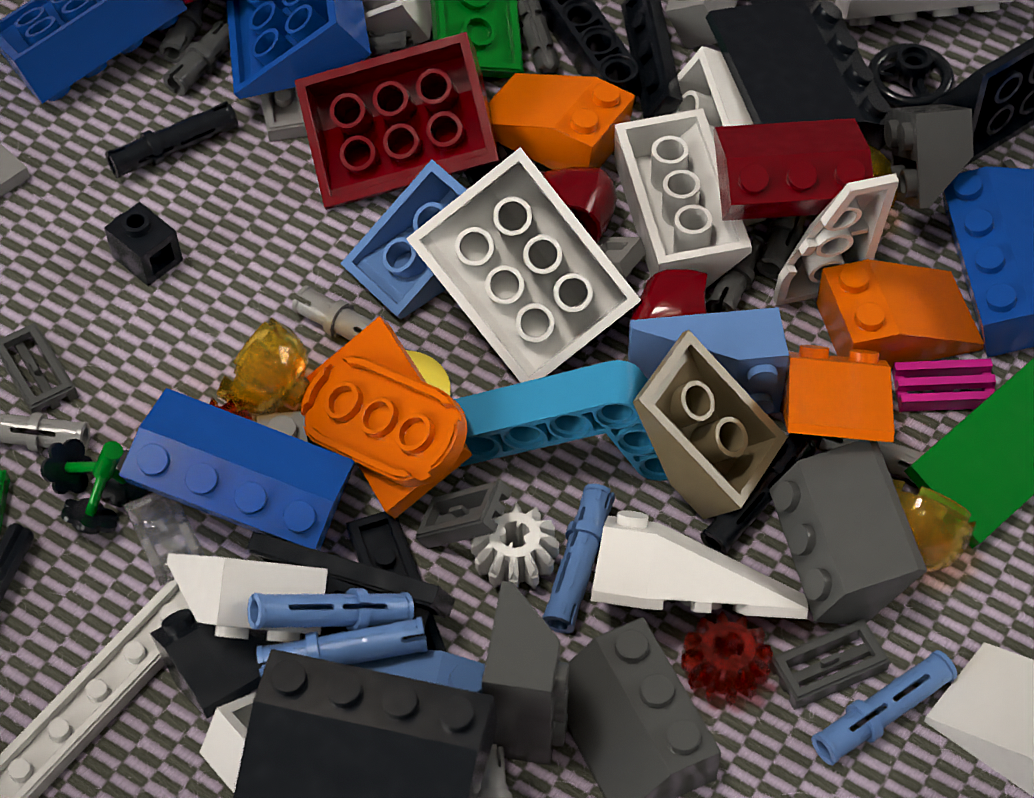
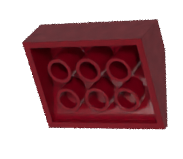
(392, 114)

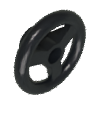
(910, 69)

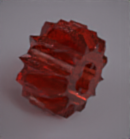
(746, 662)

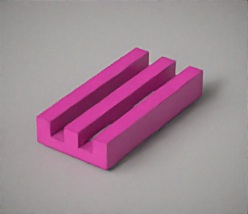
(943, 378)

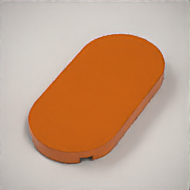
(384, 421)

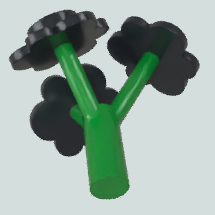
(68, 471)

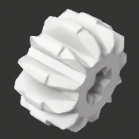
(533, 550)

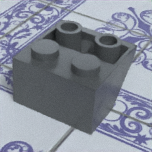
(928, 149)

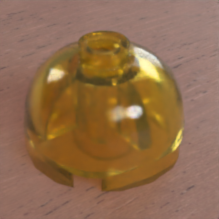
(267, 371)
(937, 525)

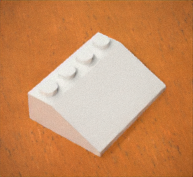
(523, 268)

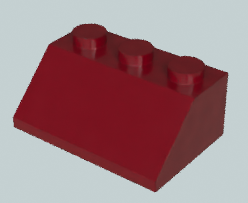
(787, 166)

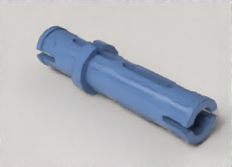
(576, 566)
(349, 610)
(356, 645)
(838, 739)

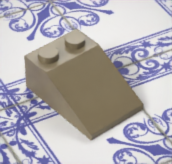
(706, 429)

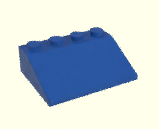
(65, 40)
(292, 40)
(994, 240)

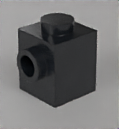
(143, 243)

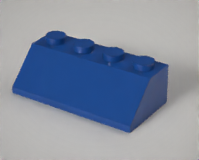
(237, 470)

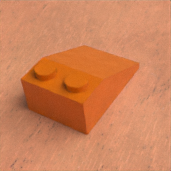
(560, 118)
(896, 311)
(838, 395)

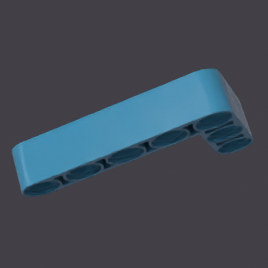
(560, 411)

